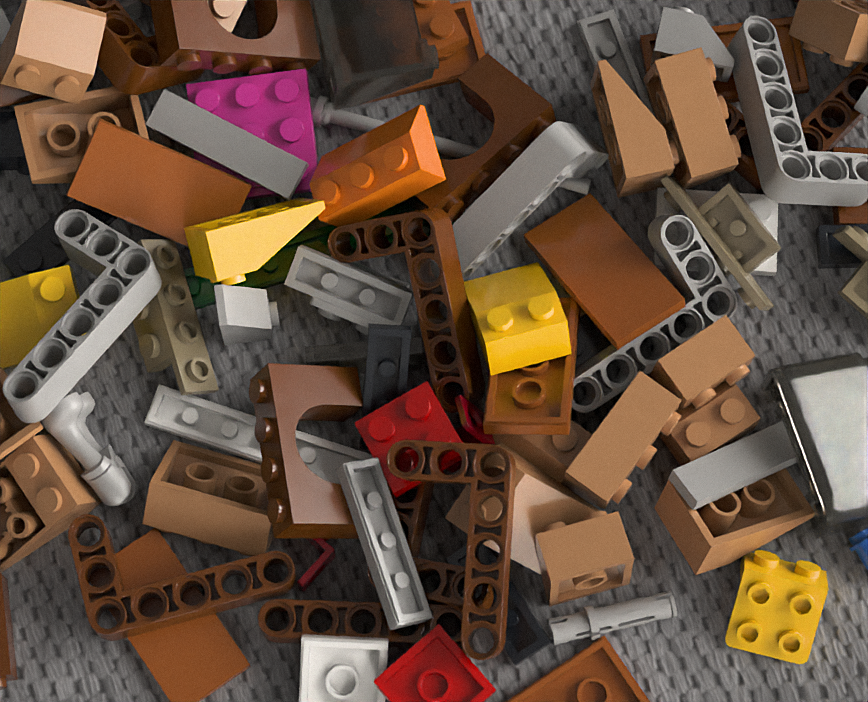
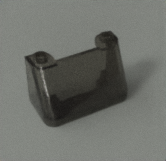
(370, 49)
(827, 427)

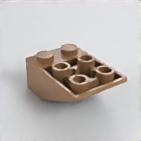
(39, 497)

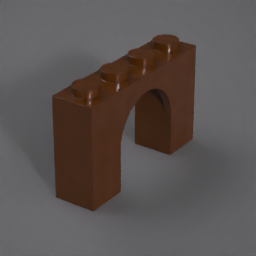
(194, 39)
(518, 120)
(298, 499)

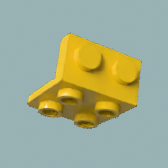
(777, 607)

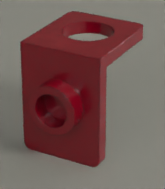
(471, 430)
(319, 565)

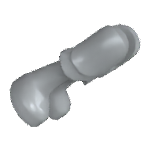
(101, 466)

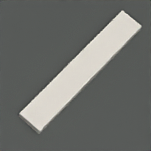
(235, 432)

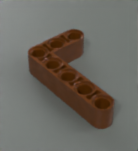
(131, 57)
(818, 136)
(427, 292)
(479, 529)
(171, 590)
(450, 591)
(342, 615)

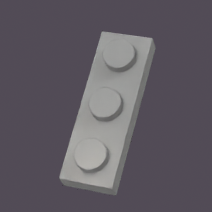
(348, 287)

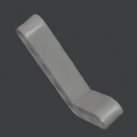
(775, 133)
(556, 154)
(116, 264)
(664, 339)

